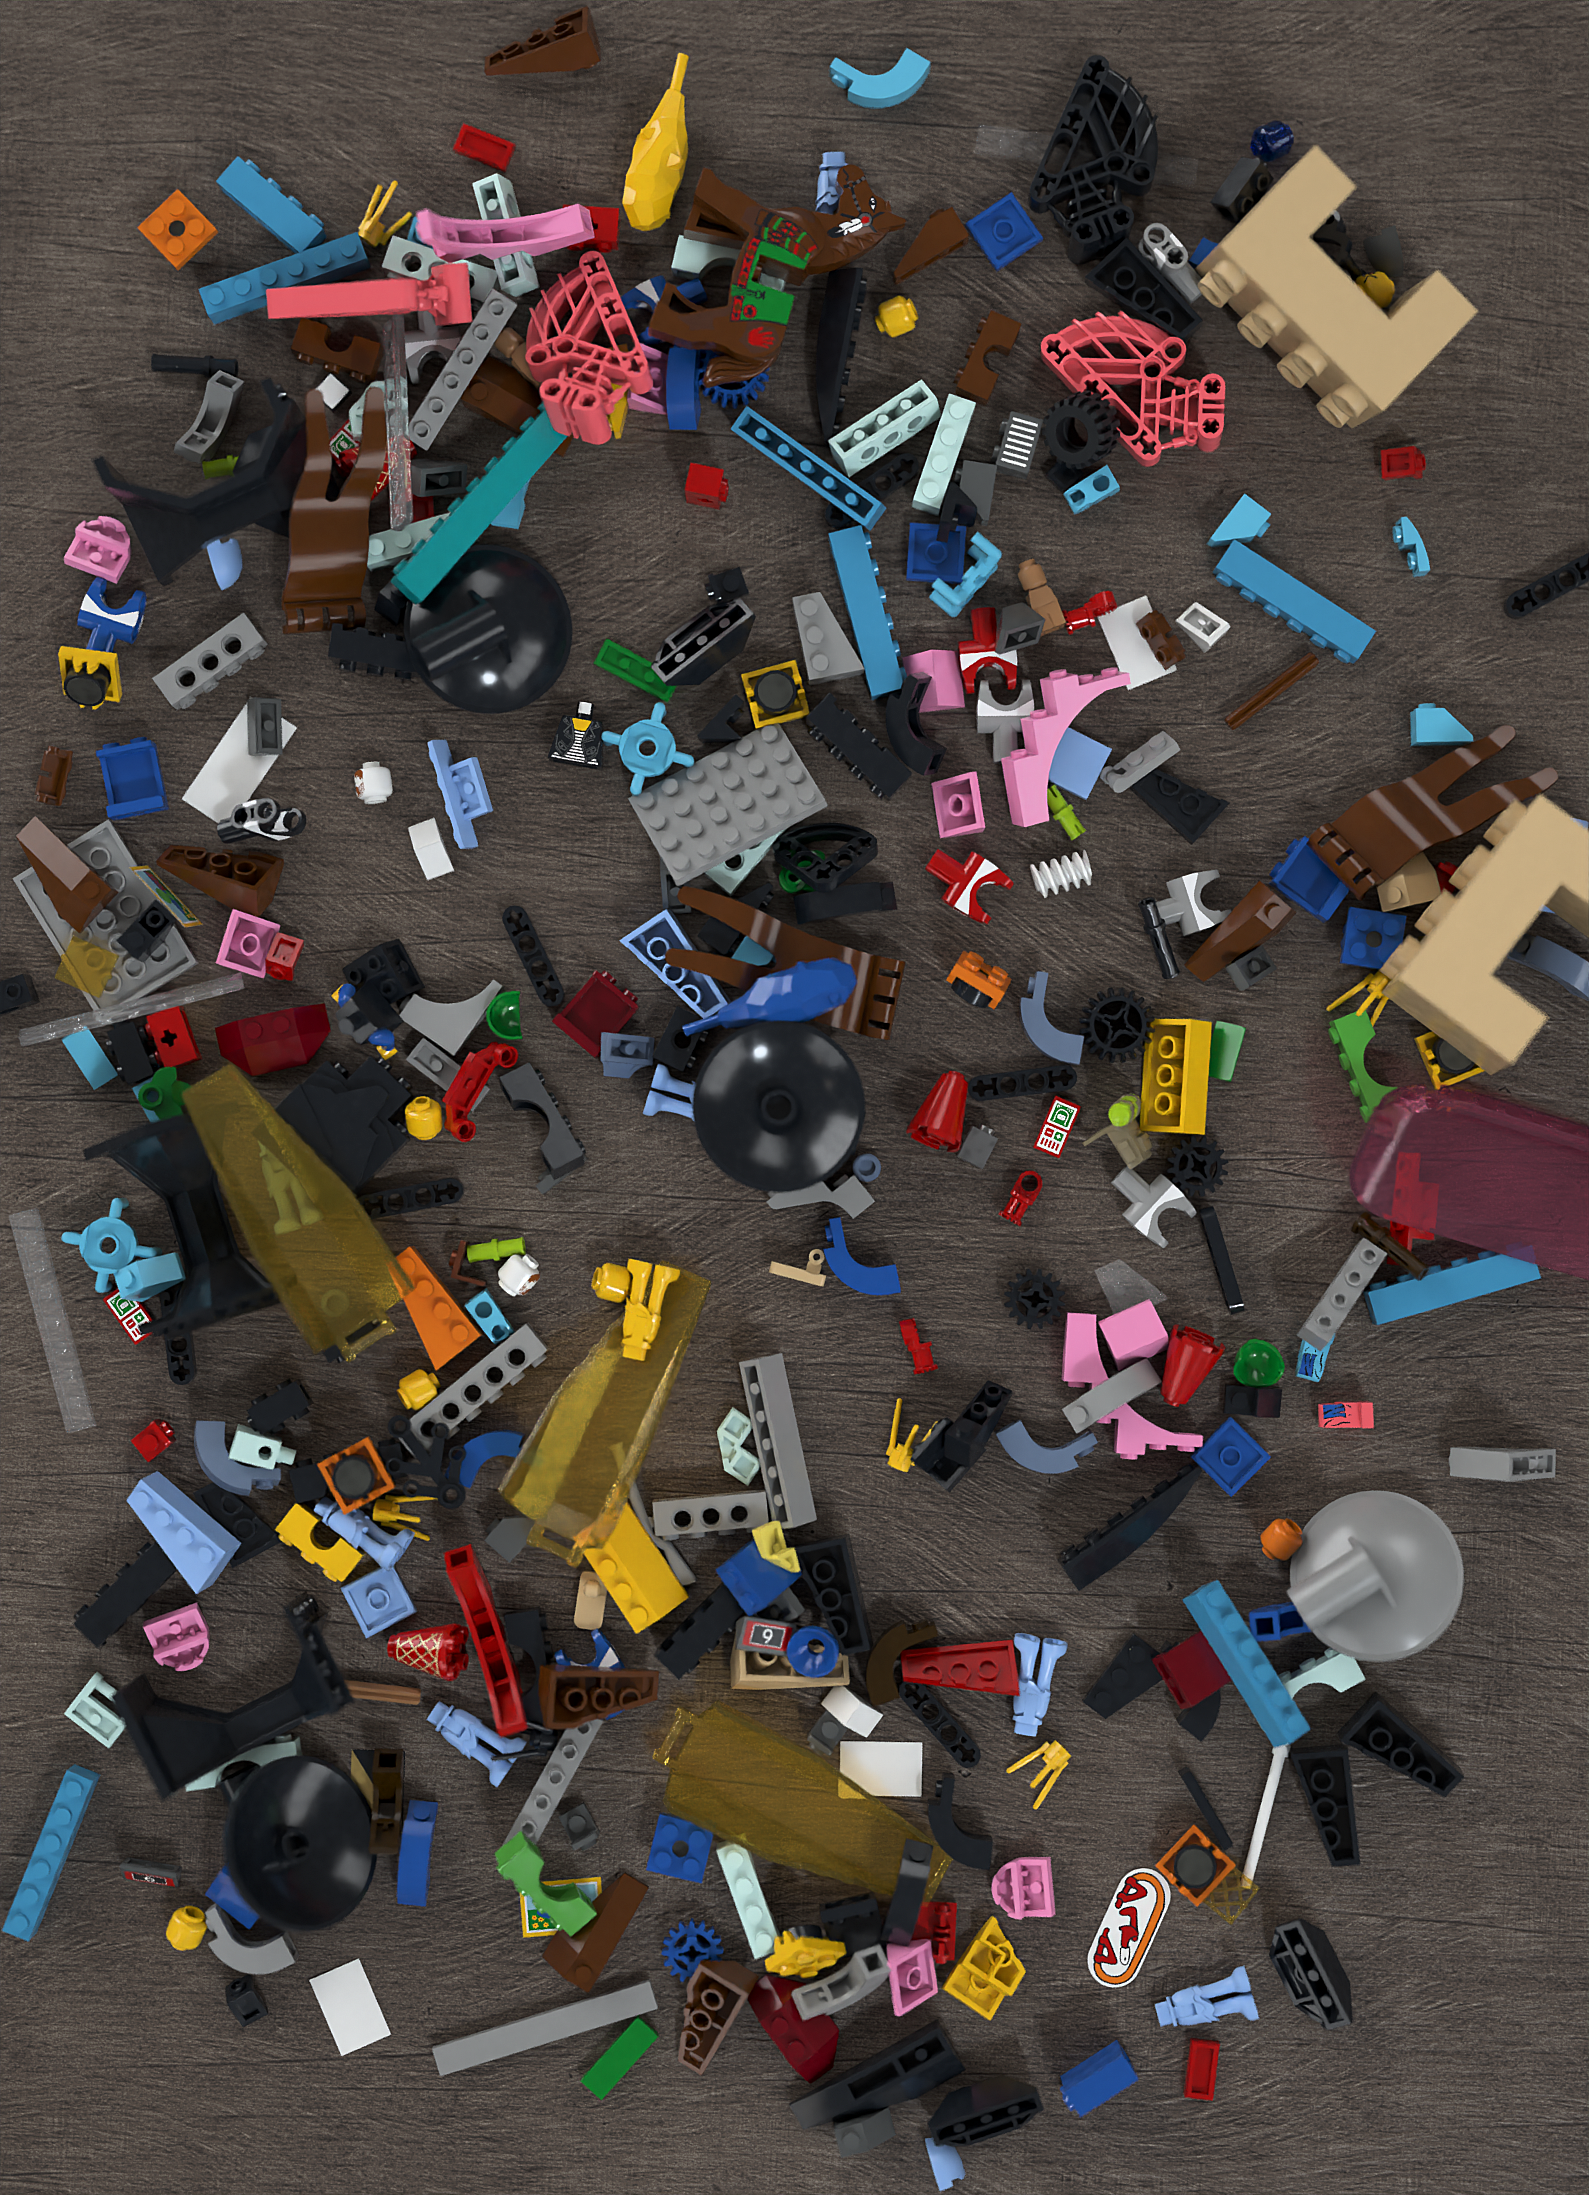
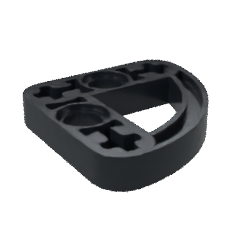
(822, 868)

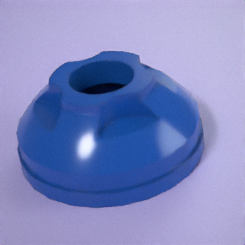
(807, 1661)

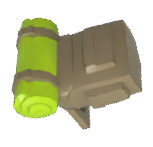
(1125, 1132)

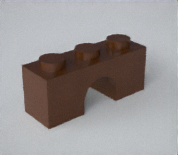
(996, 335)
(358, 361)

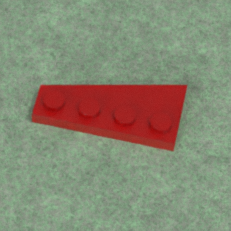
(965, 1666)

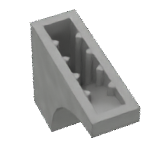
(449, 1023)
(1502, 1463)

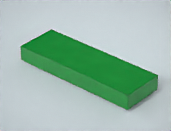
(633, 670)
(619, 2057)

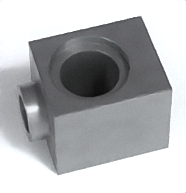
(977, 1146)

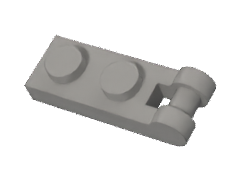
(1139, 762)

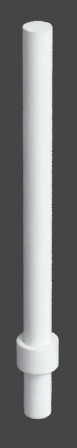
(1264, 1811)

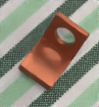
(456, 1262)

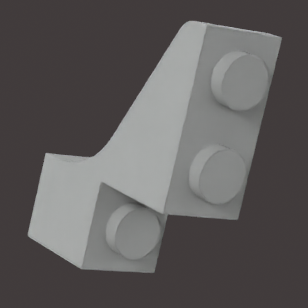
(848, 1195)

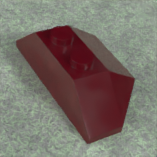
(274, 1039)
(806, 2043)

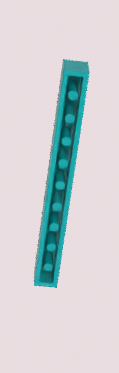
(478, 508)

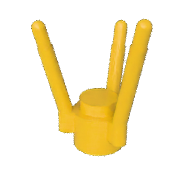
(371, 229)
(1376, 986)
(901, 1455)
(388, 1513)
(1056, 1759)

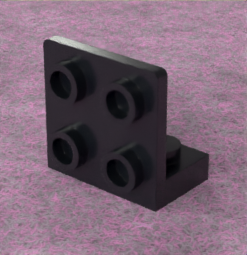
(387, 969)
(853, 1922)

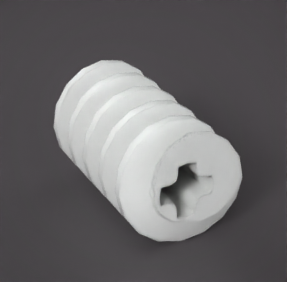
(1061, 874)

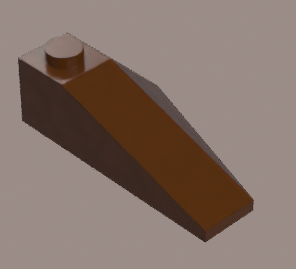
(561, 48)
(504, 398)
(68, 880)
(235, 880)
(1249, 925)
(585, 1693)
(586, 1952)
(712, 2004)

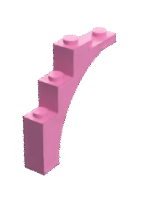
(497, 238)
(1028, 768)
(1084, 1364)

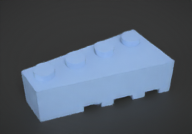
(650, 945)
(183, 1530)

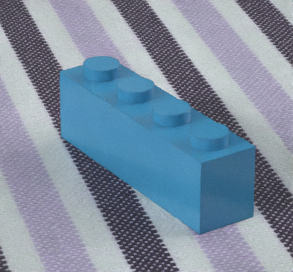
(270, 207)

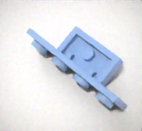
(462, 791)

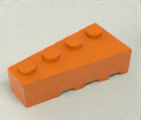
(435, 1311)

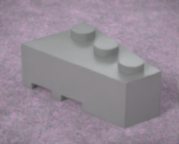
(823, 643)

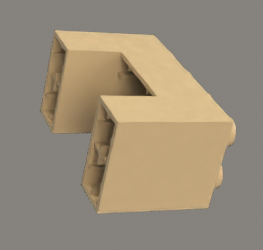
(1311, 308)
(1447, 977)

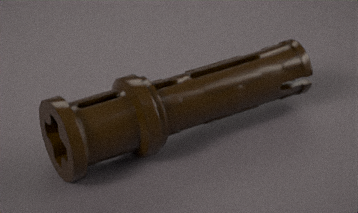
(1381, 1238)

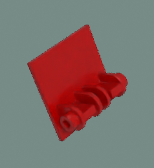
(938, 1924)

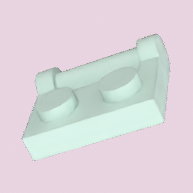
(95, 1716)

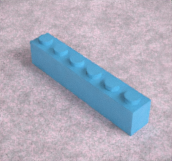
(308, 268)
(808, 468)
(1293, 602)
(866, 611)
(1446, 1285)
(1246, 1664)
(51, 1852)

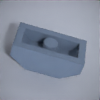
(625, 1054)

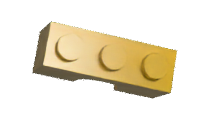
(299, 1529)

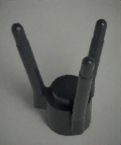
(540, 1738)

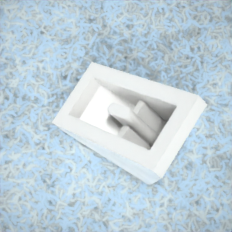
(1202, 626)
(430, 849)
(852, 1710)

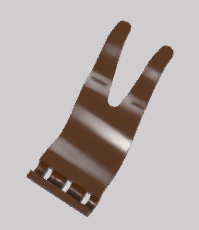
(332, 537)
(1406, 817)
(789, 948)

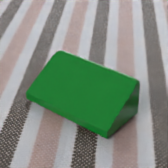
(1225, 1050)

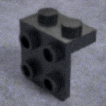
(930, 1457)

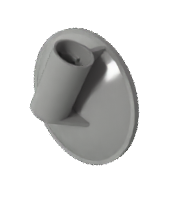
(1377, 1576)

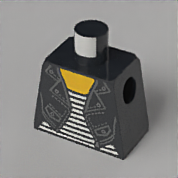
(579, 740)

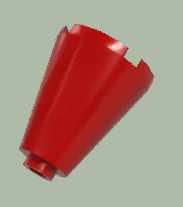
(942, 1114)
(1187, 1363)

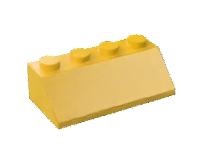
(1176, 1077)
(636, 1573)

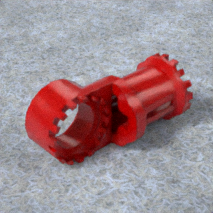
(1085, 615)
(1020, 1195)
(920, 1351)

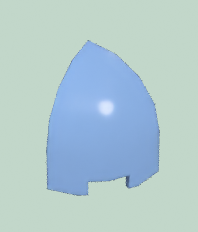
(225, 561)
(945, 2164)

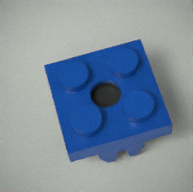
(1370, 937)
(679, 1848)

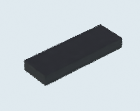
(1206, 1808)

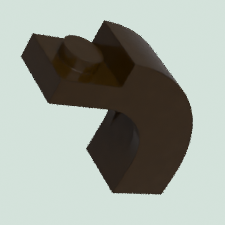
(883, 1654)
(387, 1800)

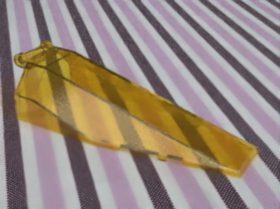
(297, 1218)
(600, 1427)
(785, 1802)

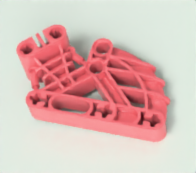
(442, 295)
(582, 402)
(1193, 412)

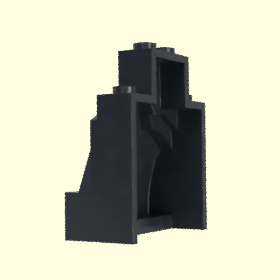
(350, 1118)

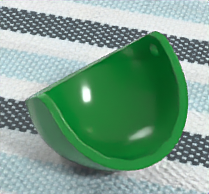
(504, 1015)
(1258, 1364)

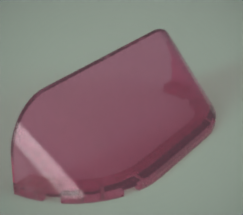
(1479, 1174)

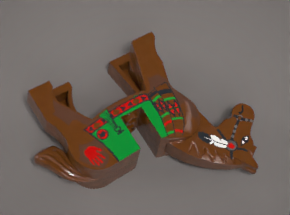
(772, 242)

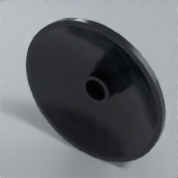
(490, 632)
(778, 1106)
(297, 1842)

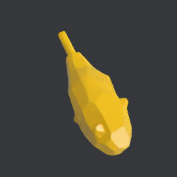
(658, 159)

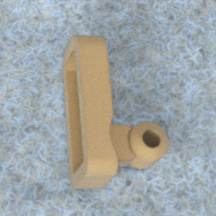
(810, 1275)
(590, 1601)

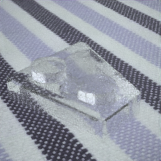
(1125, 1286)

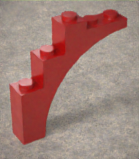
(489, 1639)

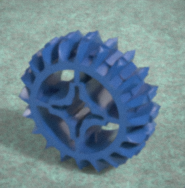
(746, 388)

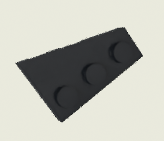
(1178, 804)
(238, 1520)
(1124, 1678)

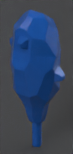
(786, 996)

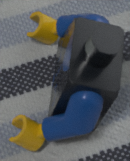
(367, 1017)

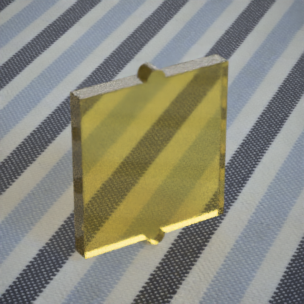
(86, 966)

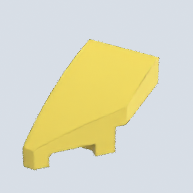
(772, 1546)

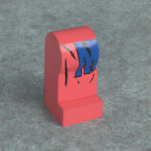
(1346, 1414)

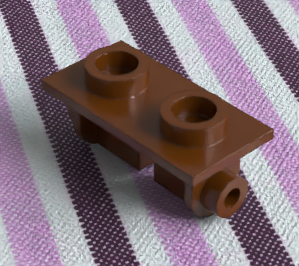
(1153, 630)
(52, 789)

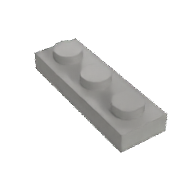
(438, 1067)

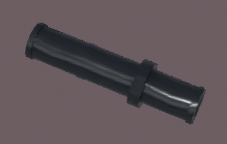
(205, 365)
(1155, 927)

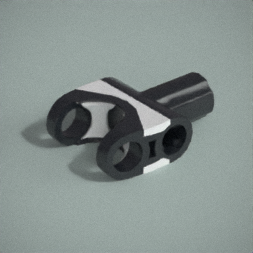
(256, 819)

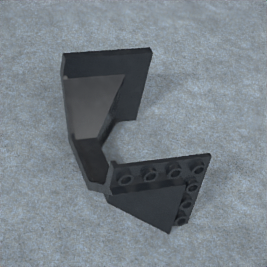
(179, 527)
(176, 1166)
(189, 1741)

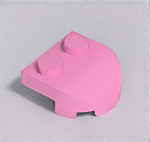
(100, 548)
(179, 1637)
(1025, 1887)

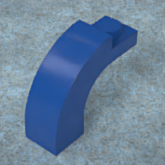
(868, 1280)
(485, 1447)
(416, 1853)

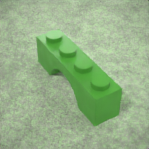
(1352, 1037)
(566, 1904)

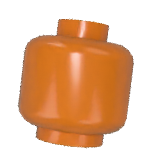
(1281, 1539)

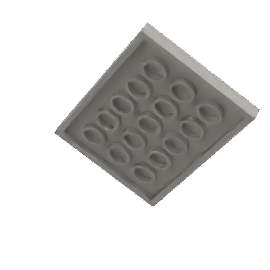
(727, 802)
(111, 859)

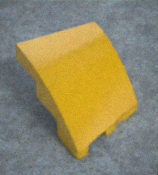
(985, 1971)

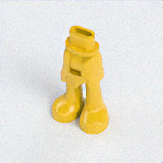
(640, 1321)

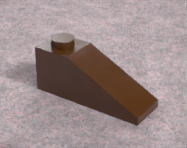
(936, 240)

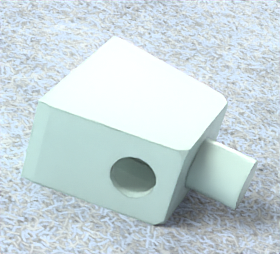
(247, 1445)

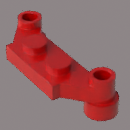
(469, 1084)

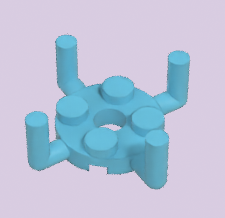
(954, 600)
(651, 765)
(126, 1245)

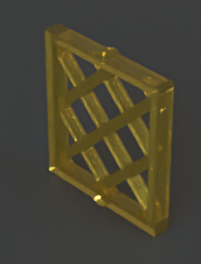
(1243, 1904)

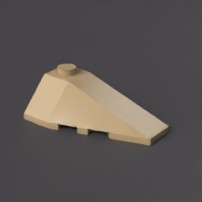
(1410, 886)
(769, 1671)

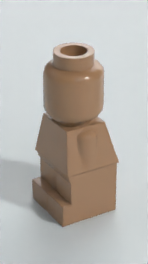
(514, 347)
(1040, 596)

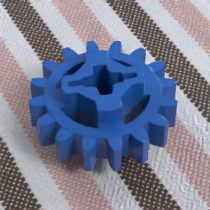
(681, 1950)

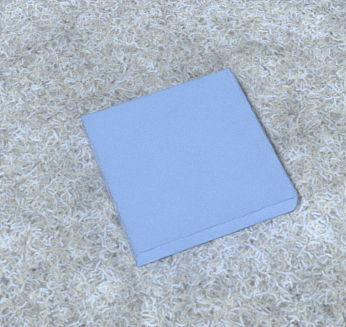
(1077, 763)
(378, 1600)

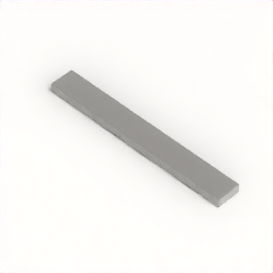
(545, 2027)

